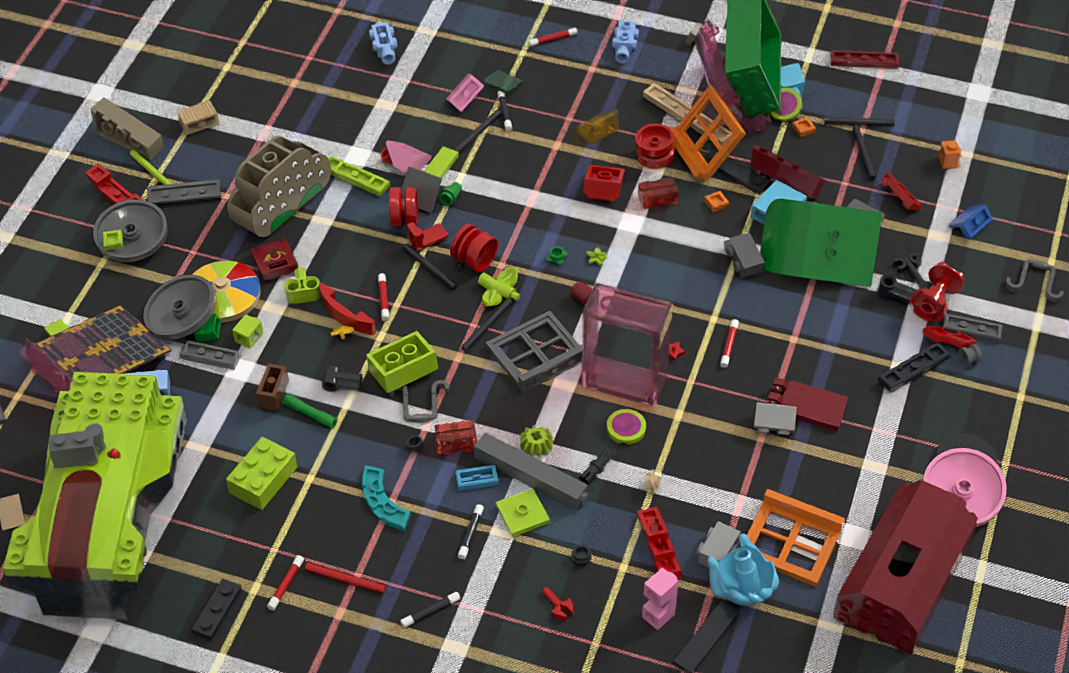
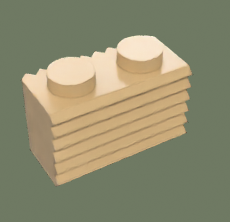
(197, 117)

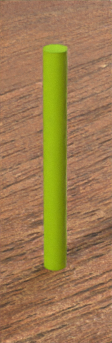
(149, 168)

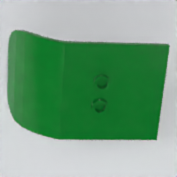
(820, 241)

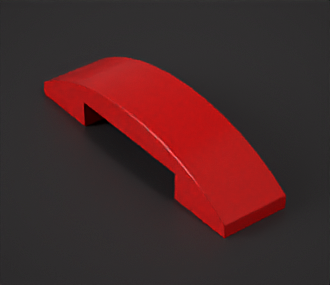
(108, 186)
(359, 322)

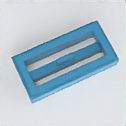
(477, 480)

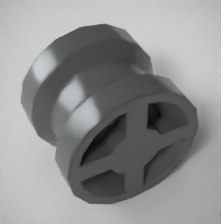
(970, 355)

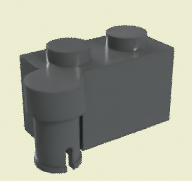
(744, 254)
(77, 447)

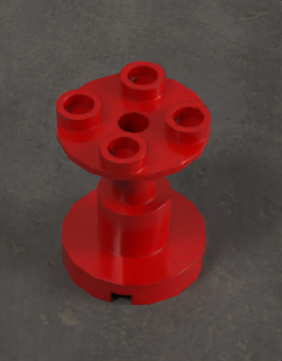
(930, 302)

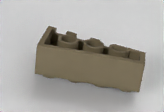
(124, 129)

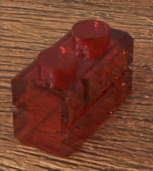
(658, 193)
(455, 436)

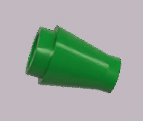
(449, 195)

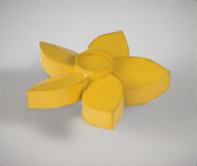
(342, 330)

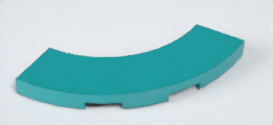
(378, 501)

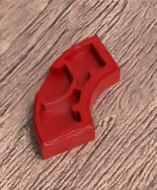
(939, 334)

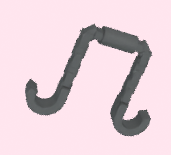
(1040, 265)
(422, 417)

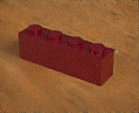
(786, 172)

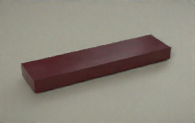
(864, 59)

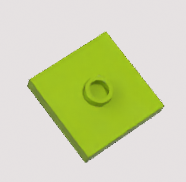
(522, 512)

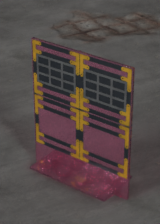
(101, 344)

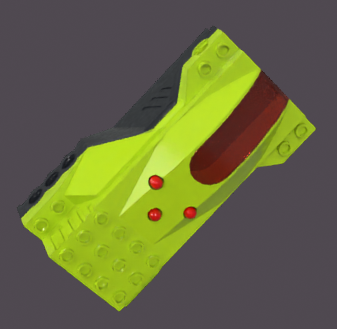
(93, 519)

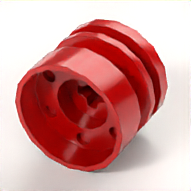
(474, 247)

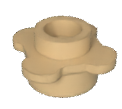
(652, 481)

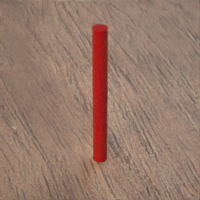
(345, 578)

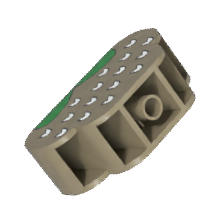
(276, 184)

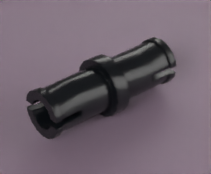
(596, 466)

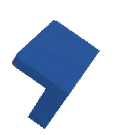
(972, 220)

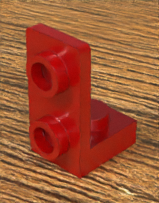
(427, 237)

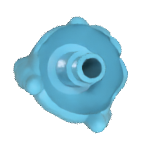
(743, 575)

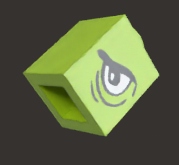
(248, 331)

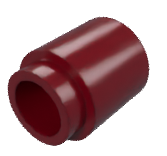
(581, 292)

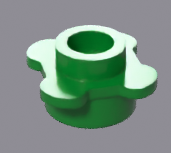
(556, 255)

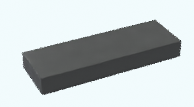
(973, 328)
(210, 355)

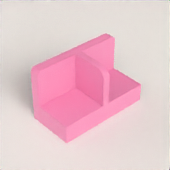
(465, 92)

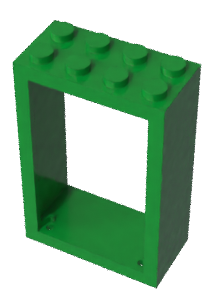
(753, 56)

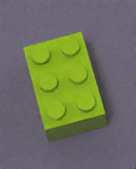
(402, 361)
(261, 473)

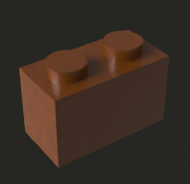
(272, 387)

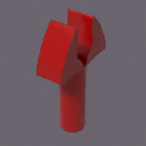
(557, 613)

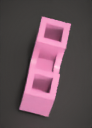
(662, 596)

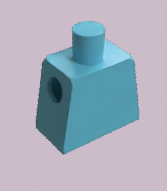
(793, 78)

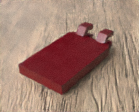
(812, 404)

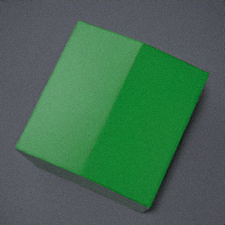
(210, 330)

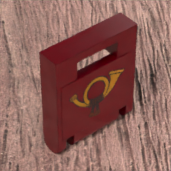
(274, 254)

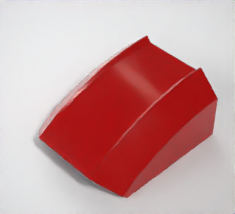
(603, 182)

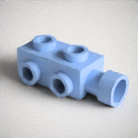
(624, 40)
(383, 41)

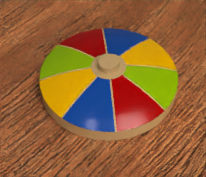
(235, 288)

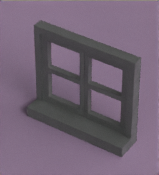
(548, 368)

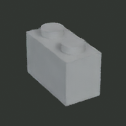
(775, 418)
(719, 543)

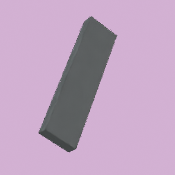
(184, 192)

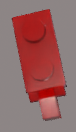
(901, 192)

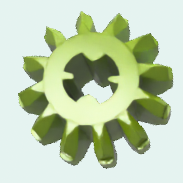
(536, 441)

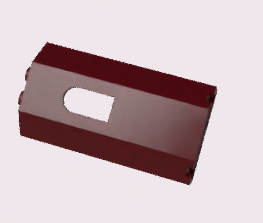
(902, 606)

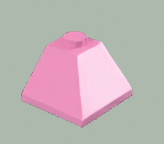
(406, 156)

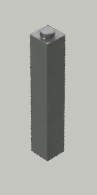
(531, 471)

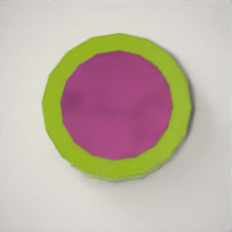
(790, 105)
(626, 426)

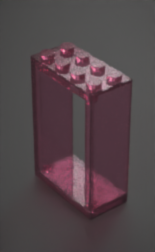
(633, 313)

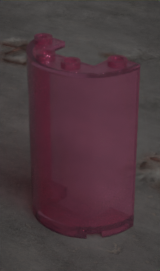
(713, 65)

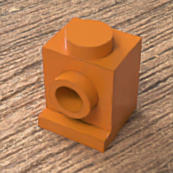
(949, 154)

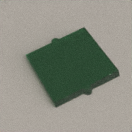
(502, 82)

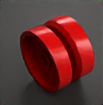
(655, 146)
(403, 206)

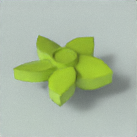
(597, 256)

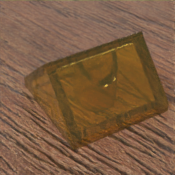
(599, 126)

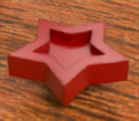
(675, 351)

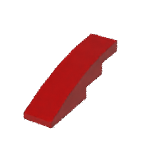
(658, 541)

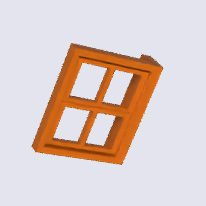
(690, 151)
(802, 515)

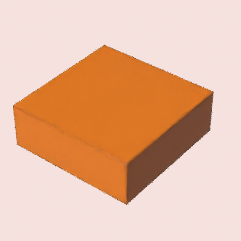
(803, 127)
(716, 201)

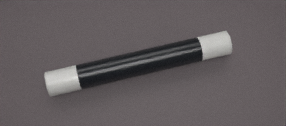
(504, 109)
(470, 532)
(430, 609)

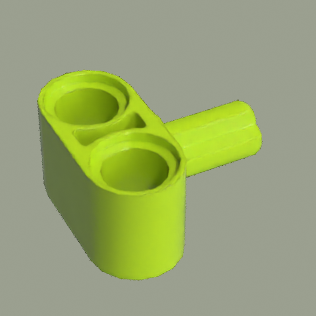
(302, 288)

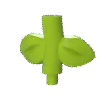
(500, 287)

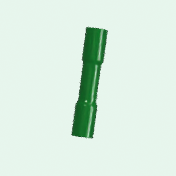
(320, 416)

